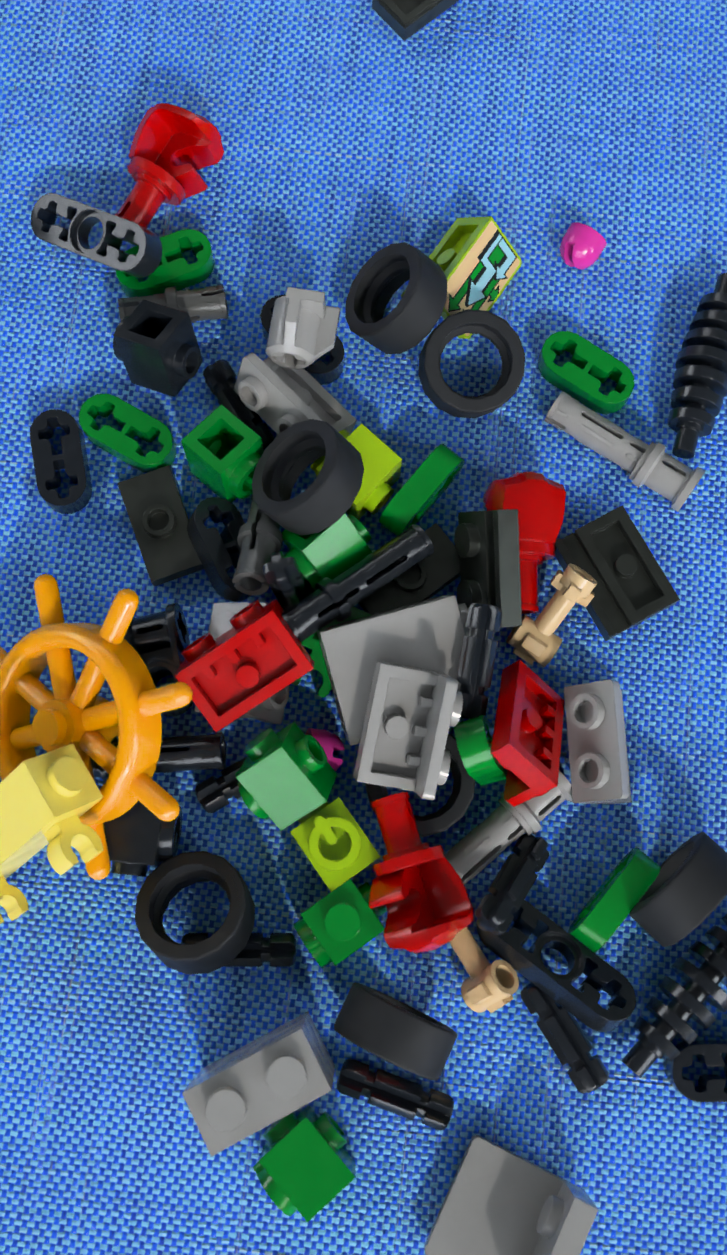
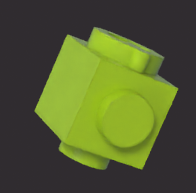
(381, 471)
(334, 843)

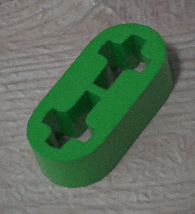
(173, 267)
(585, 372)
(134, 424)
(421, 490)
(474, 746)
(614, 899)

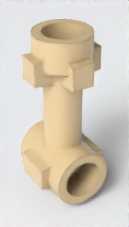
(536, 638)
(489, 984)

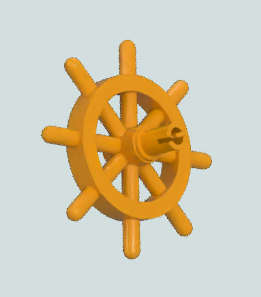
(82, 717)

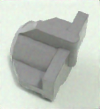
(301, 328)

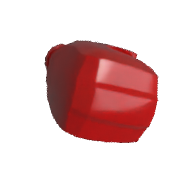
(165, 160)
(540, 520)
(415, 883)

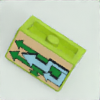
(476, 265)

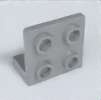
(509, 1208)

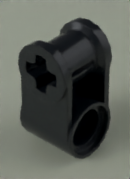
(159, 642)

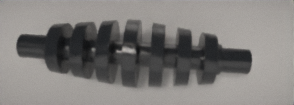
(700, 373)
(685, 1003)

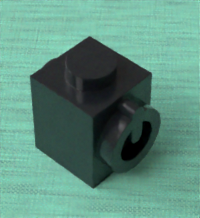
(158, 347)
(141, 840)

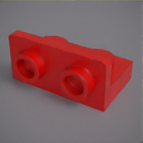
(243, 664)
(527, 733)

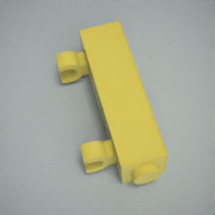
(41, 807)

